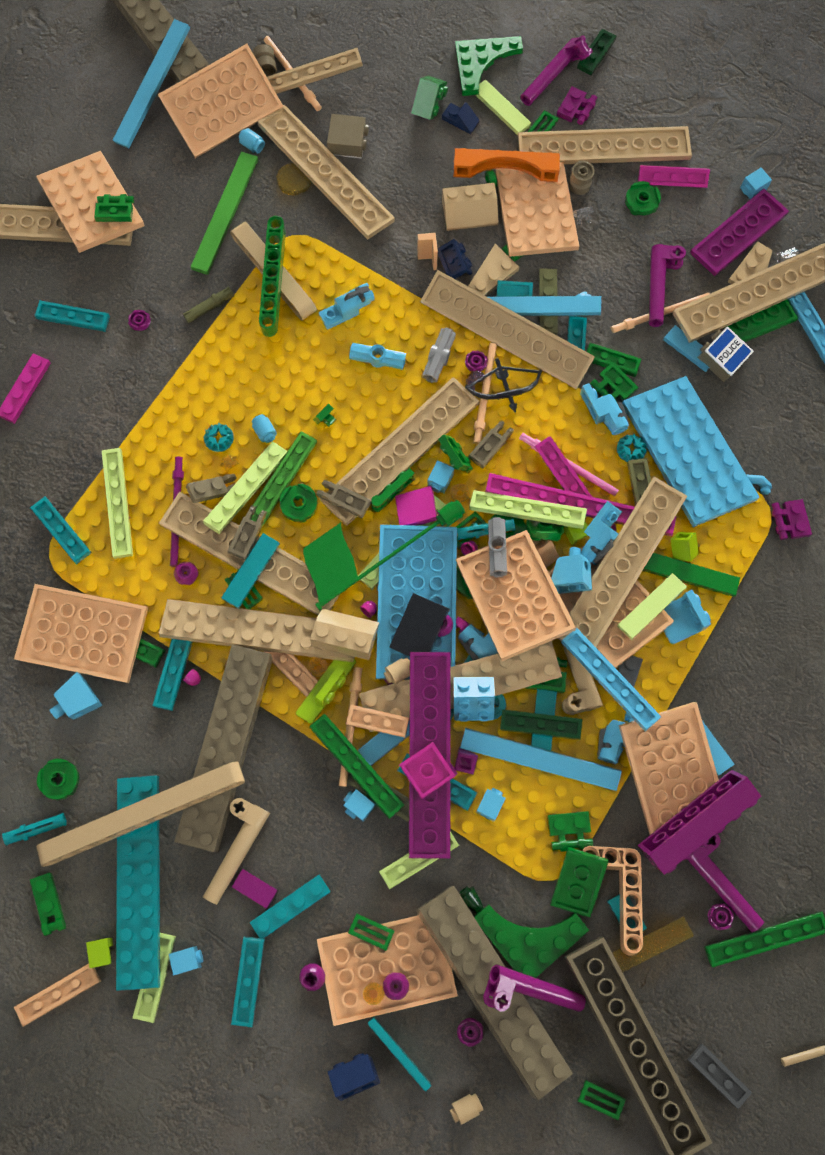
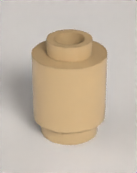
(397, 671)
(466, 1108)

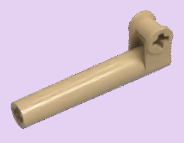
(588, 696)
(254, 820)

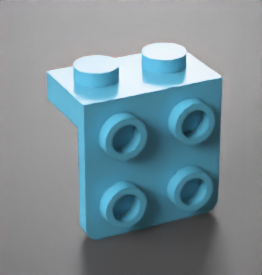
(687, 616)
(474, 698)

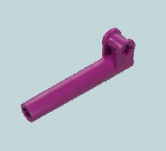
(574, 50)
(661, 258)
(722, 886)
(505, 981)

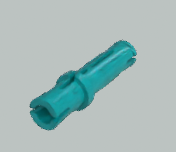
(463, 532)
(11, 836)

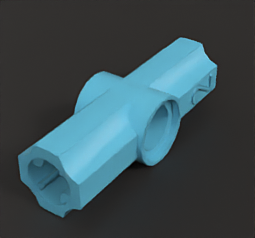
(388, 357)

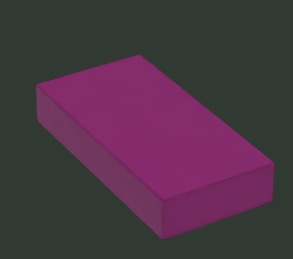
(254, 888)

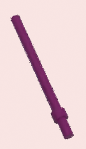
(177, 476)

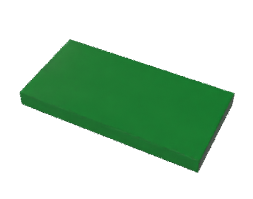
(764, 321)

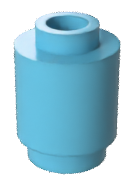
(251, 140)
(264, 428)

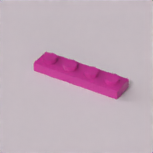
(674, 176)
(23, 388)
(560, 467)

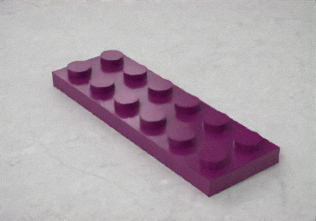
(739, 232)

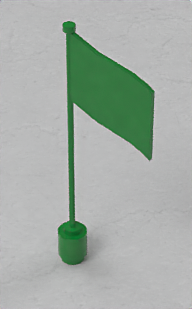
(334, 566)

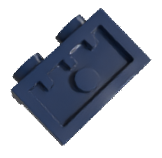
(454, 259)

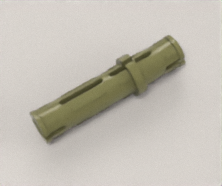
(207, 305)

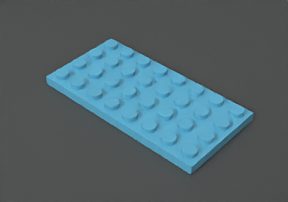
(690, 450)
(421, 568)

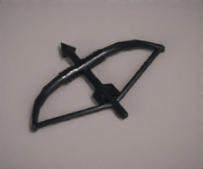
(502, 375)

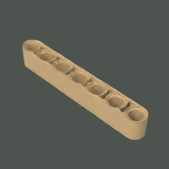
(290, 289)

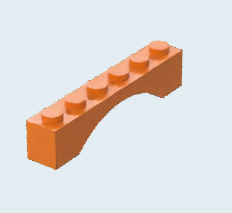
(538, 164)

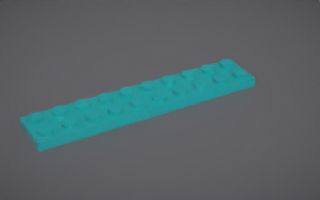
(138, 893)

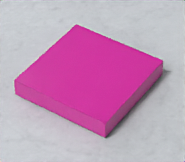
(416, 507)
(427, 770)

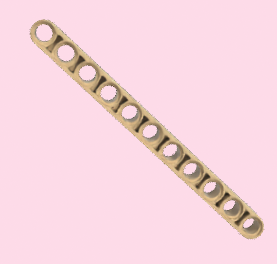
(140, 814)

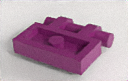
(571, 104)
(796, 519)

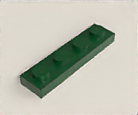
(541, 724)

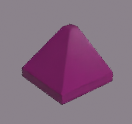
(465, 761)

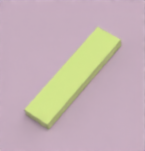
(502, 108)
(652, 606)
(406, 867)
(149, 998)

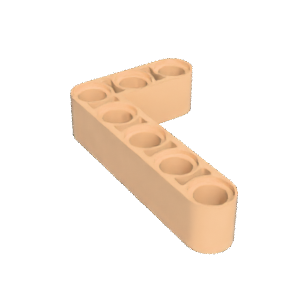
(626, 890)

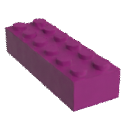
(699, 821)

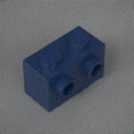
(353, 1076)

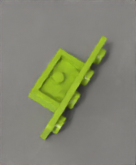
(324, 690)

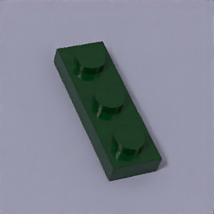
(600, 47)

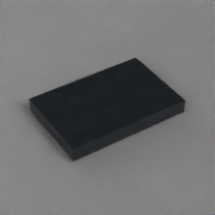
(419, 626)

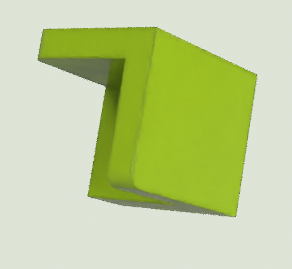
(575, 534)
(684, 546)
(99, 952)

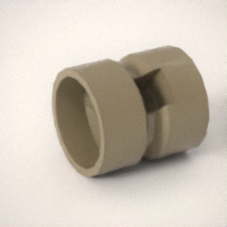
(265, 58)
(581, 177)

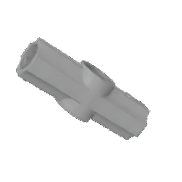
(439, 355)
(497, 537)

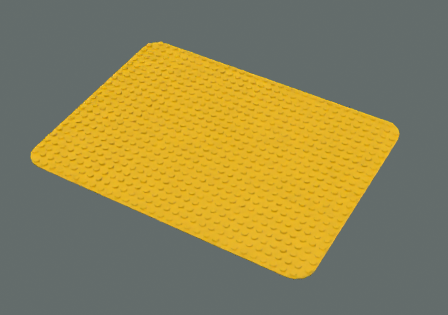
(290, 380)

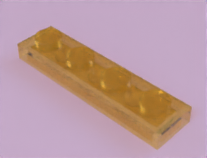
(655, 944)

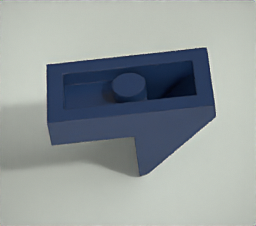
(462, 117)

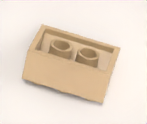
(470, 206)
(344, 634)

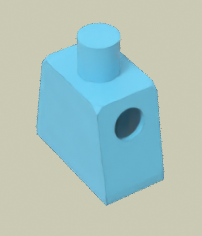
(572, 573)
(75, 698)

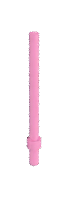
(580, 471)

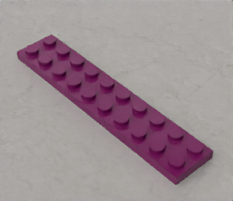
(430, 723)

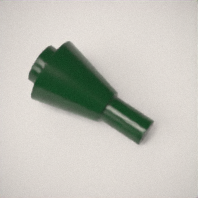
(471, 899)

